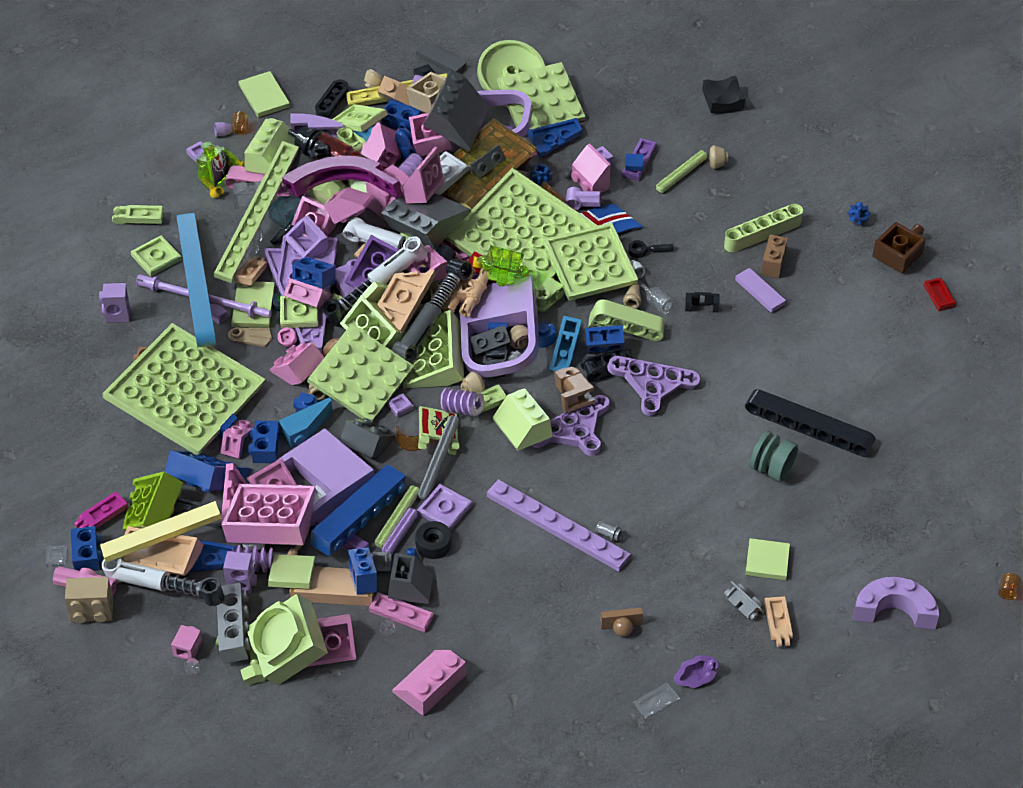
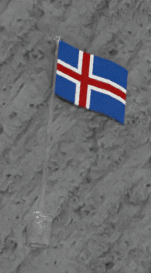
(622, 223)

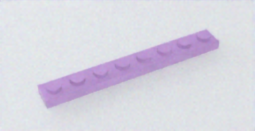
(558, 525)

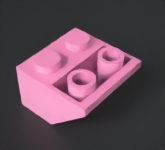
(381, 146)
(346, 203)
(297, 363)

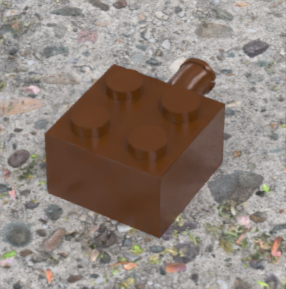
(900, 246)

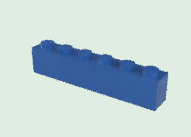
(358, 510)

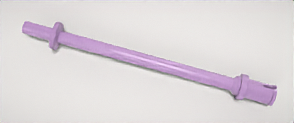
(155, 284)

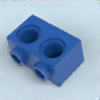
(399, 115)
(314, 272)
(604, 338)
(265, 441)
(85, 548)
(362, 570)

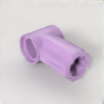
(576, 198)

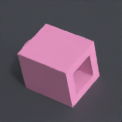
(186, 642)

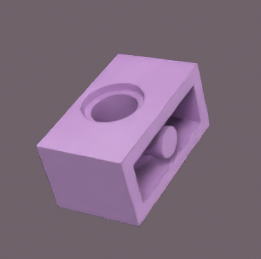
(115, 302)

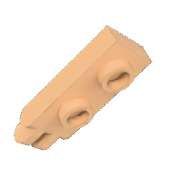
(250, 271)
(778, 620)

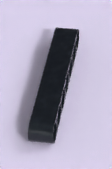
(810, 422)

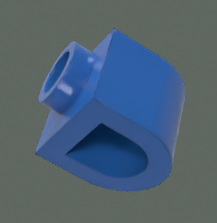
(547, 334)
(304, 401)

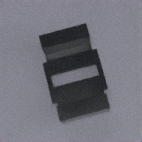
(710, 299)
(497, 352)

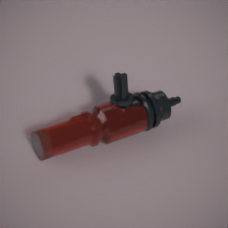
(320, 145)

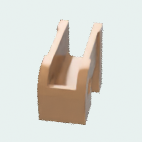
(573, 389)

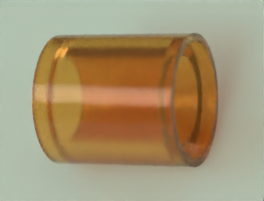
(239, 122)
(1009, 586)

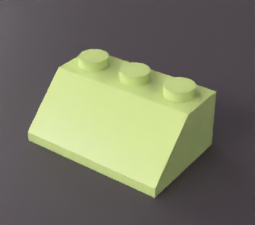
(373, 322)
(522, 420)

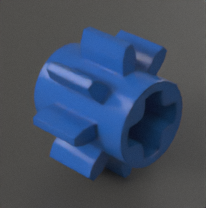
(540, 174)
(858, 213)

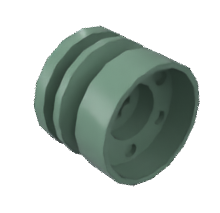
(771, 455)

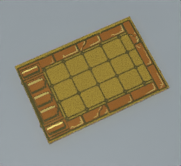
(471, 190)

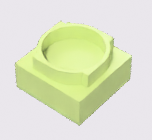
(286, 638)

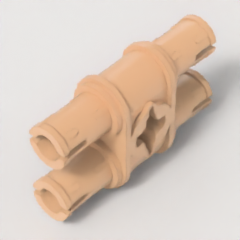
(467, 292)

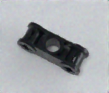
(599, 363)

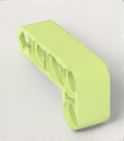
(633, 320)

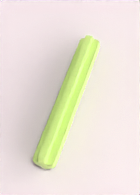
(680, 172)
(406, 502)

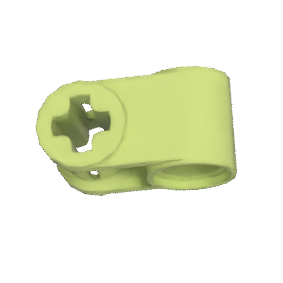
(351, 138)
(548, 294)

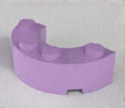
(898, 594)

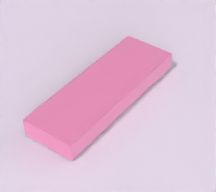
(401, 612)

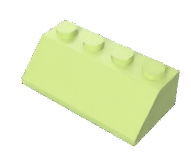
(265, 145)

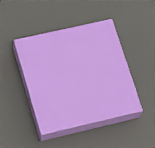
(444, 506)

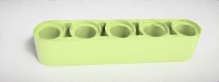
(763, 226)

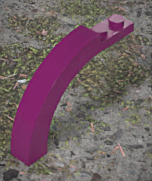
(340, 168)

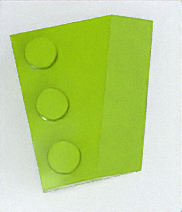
(152, 500)

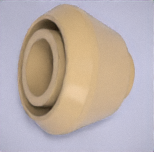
(372, 79)
(717, 157)
(519, 337)
(473, 382)

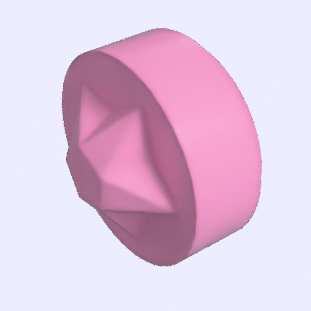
(287, 337)

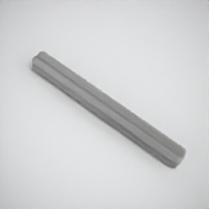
(438, 457)

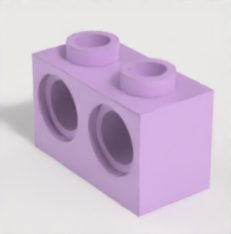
(240, 568)

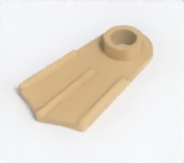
(251, 336)

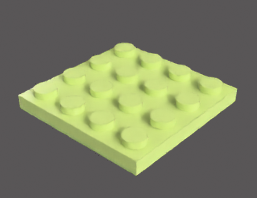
(549, 93)
(590, 261)
(360, 373)

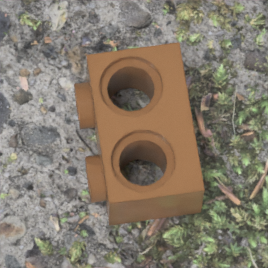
(774, 256)

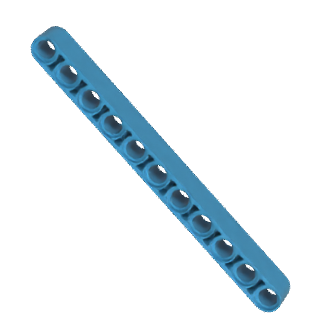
(196, 280)

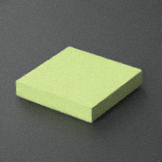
(156, 255)
(297, 314)
(767, 559)
(291, 571)

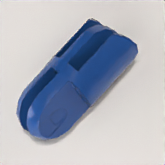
(405, 143)

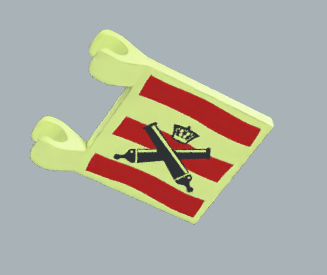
(432, 426)

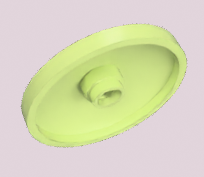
(506, 59)

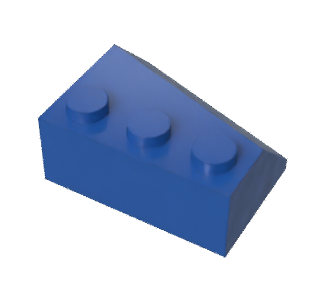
(200, 470)

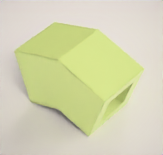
(252, 674)

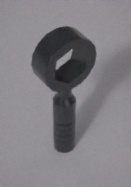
(654, 248)

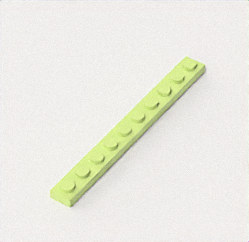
(256, 212)

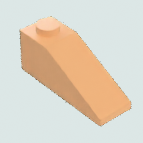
(394, 90)

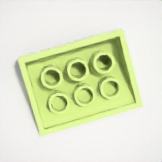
(439, 355)

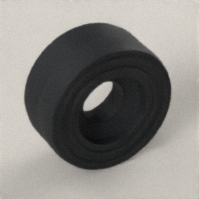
(429, 530)

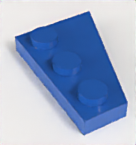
(554, 135)
(211, 556)

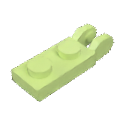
(138, 214)

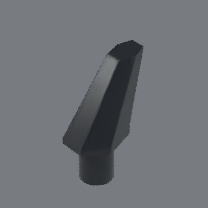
(279, 236)

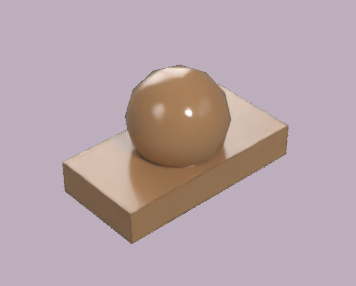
(621, 620)

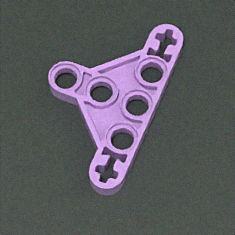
(643, 379)
(585, 423)

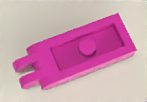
(102, 511)

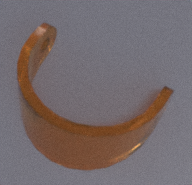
(406, 442)

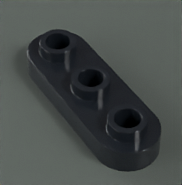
(331, 98)

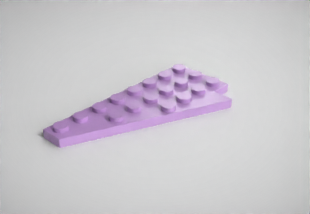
(280, 264)

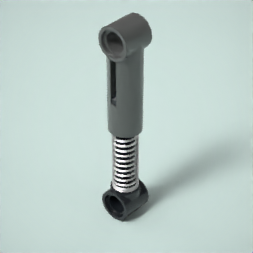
(408, 347)

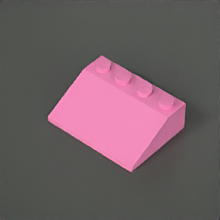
(269, 514)

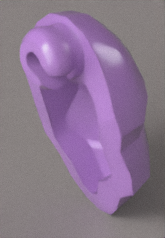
(697, 671)

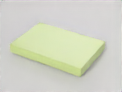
(264, 94)
(360, 117)
(259, 292)

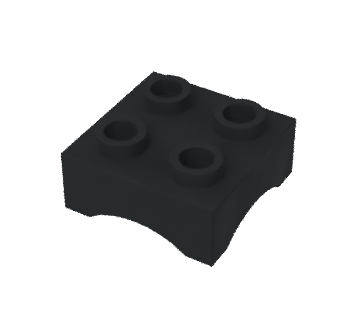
(723, 95)

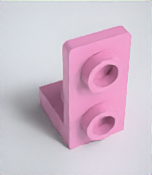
(234, 438)

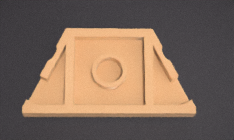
(404, 296)

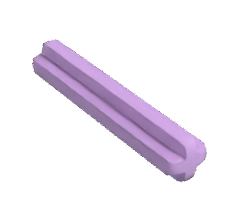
(400, 531)

